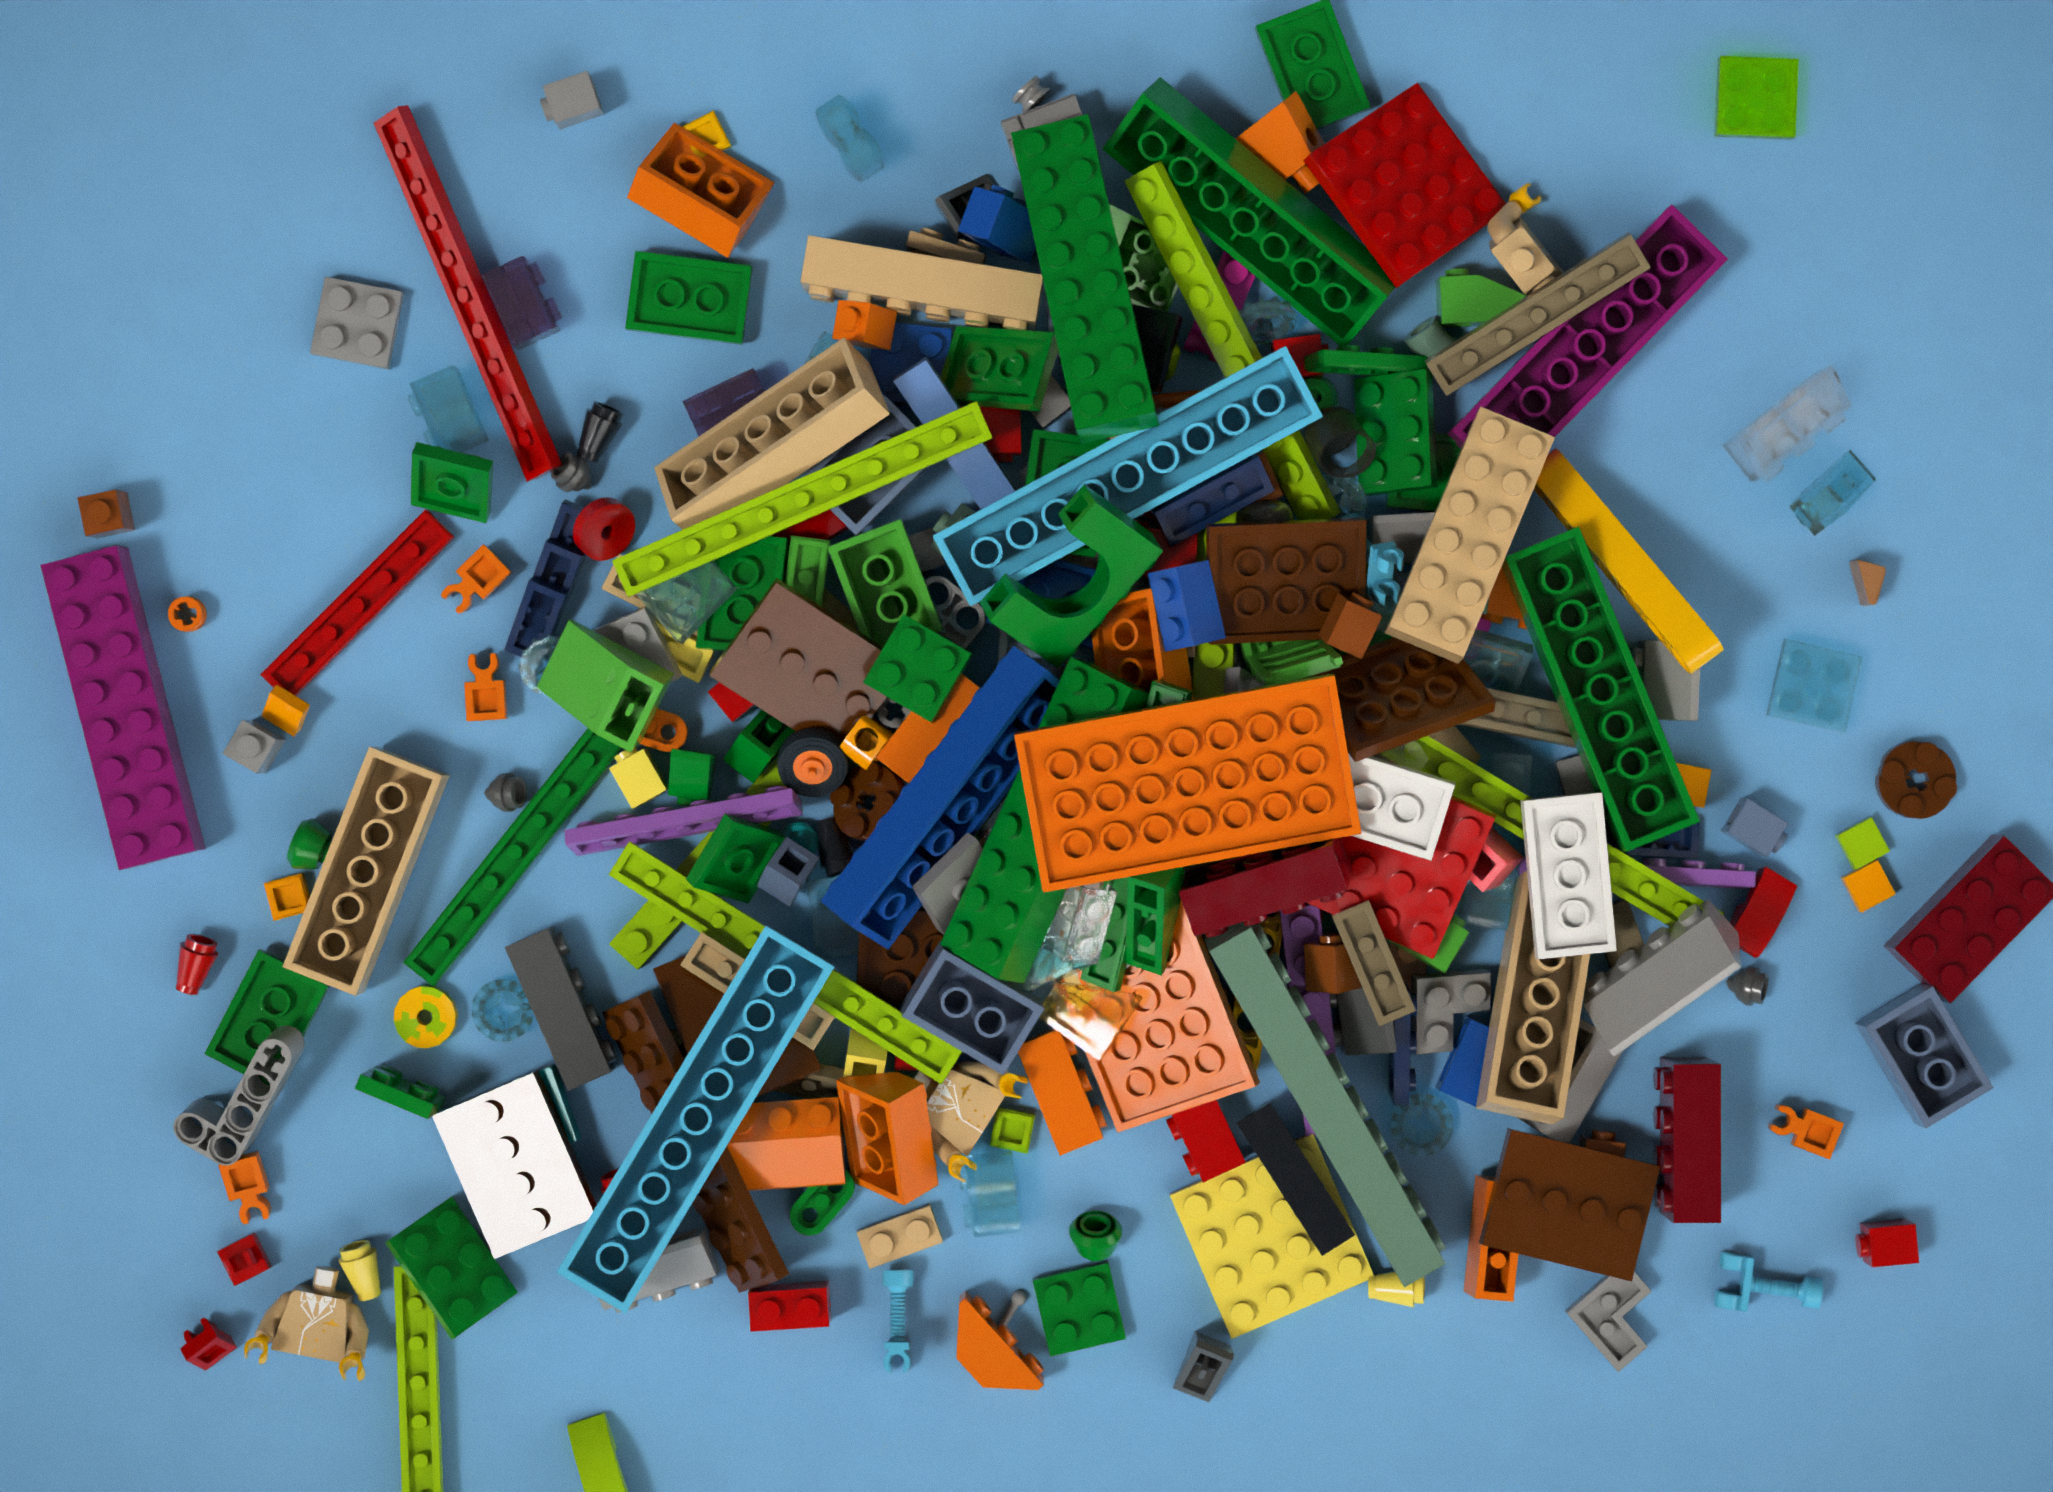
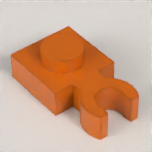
(480, 575)
(486, 696)
(1811, 1131)
(246, 1181)

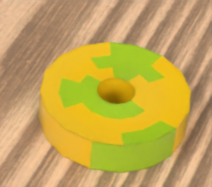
(413, 1029)

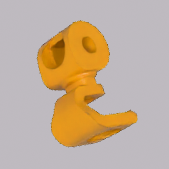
(868, 743)

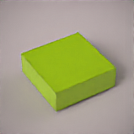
(1862, 843)
(1012, 1130)

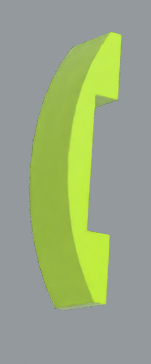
(596, 1455)

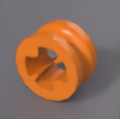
(192, 603)

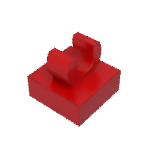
(244, 1259)
(207, 1346)

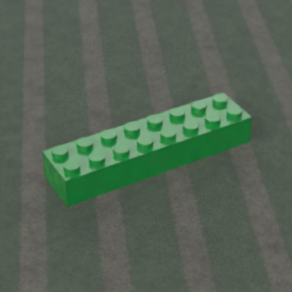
(1253, 213)
(1084, 279)
(1599, 690)
(1003, 905)

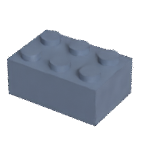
(865, 509)
(971, 1009)
(1924, 1055)

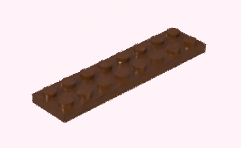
(724, 1199)

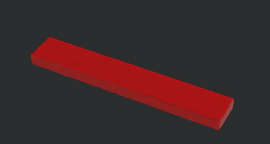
(359, 604)

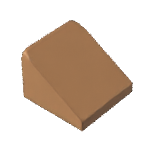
(1867, 580)

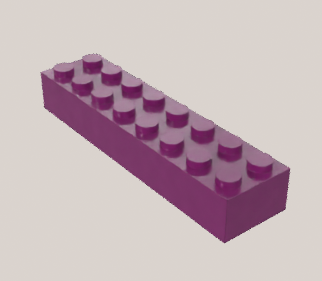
(1590, 348)
(122, 707)

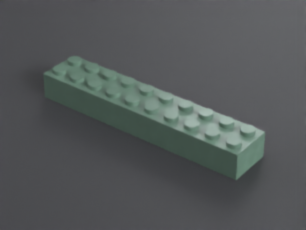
(1329, 1107)

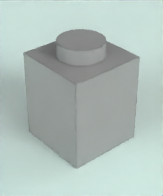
(571, 100)
(254, 746)

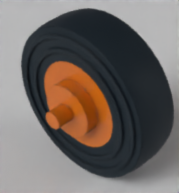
(812, 762)

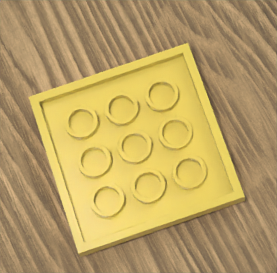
(1258, 1250)

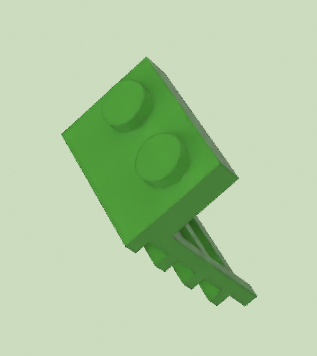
(1288, 660)

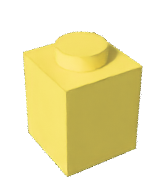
(638, 777)
(863, 1056)

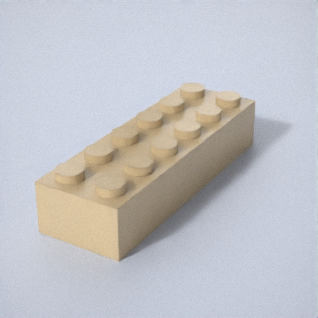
(921, 283)
(773, 436)
(1469, 535)
(366, 871)
(1531, 1024)

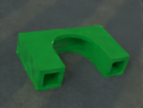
(1059, 625)

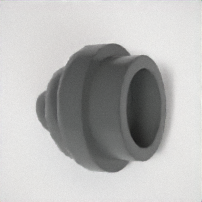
(573, 473)
(507, 792)
(1749, 986)

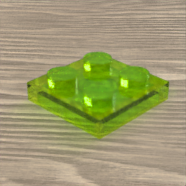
(1756, 97)

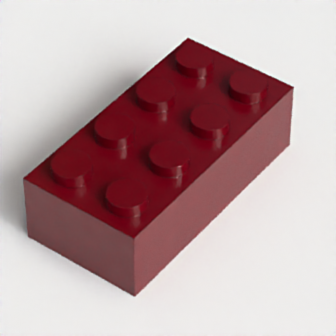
(1262, 884)
(1971, 917)
(1688, 1139)

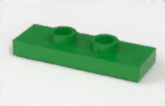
(1351, 361)

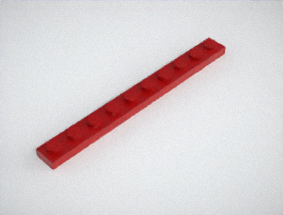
(467, 293)

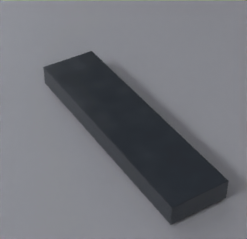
(1295, 1178)

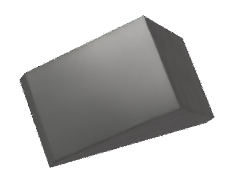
(954, 203)
(1203, 1366)

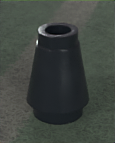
(598, 430)
(834, 847)

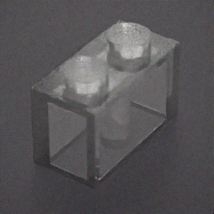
(1081, 923)

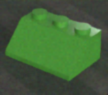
(883, 581)

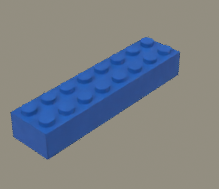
(943, 801)

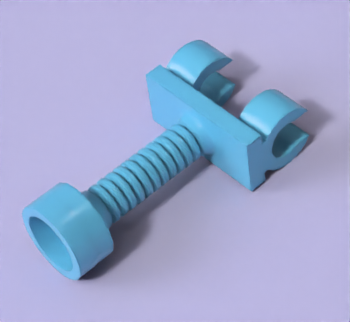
(1381, 567)
(897, 1282)
(1808, 1291)

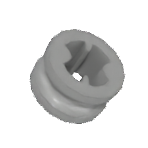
(1031, 94)

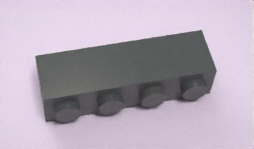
(561, 1008)

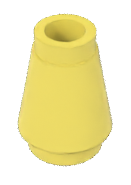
(361, 1268)
(1389, 1288)

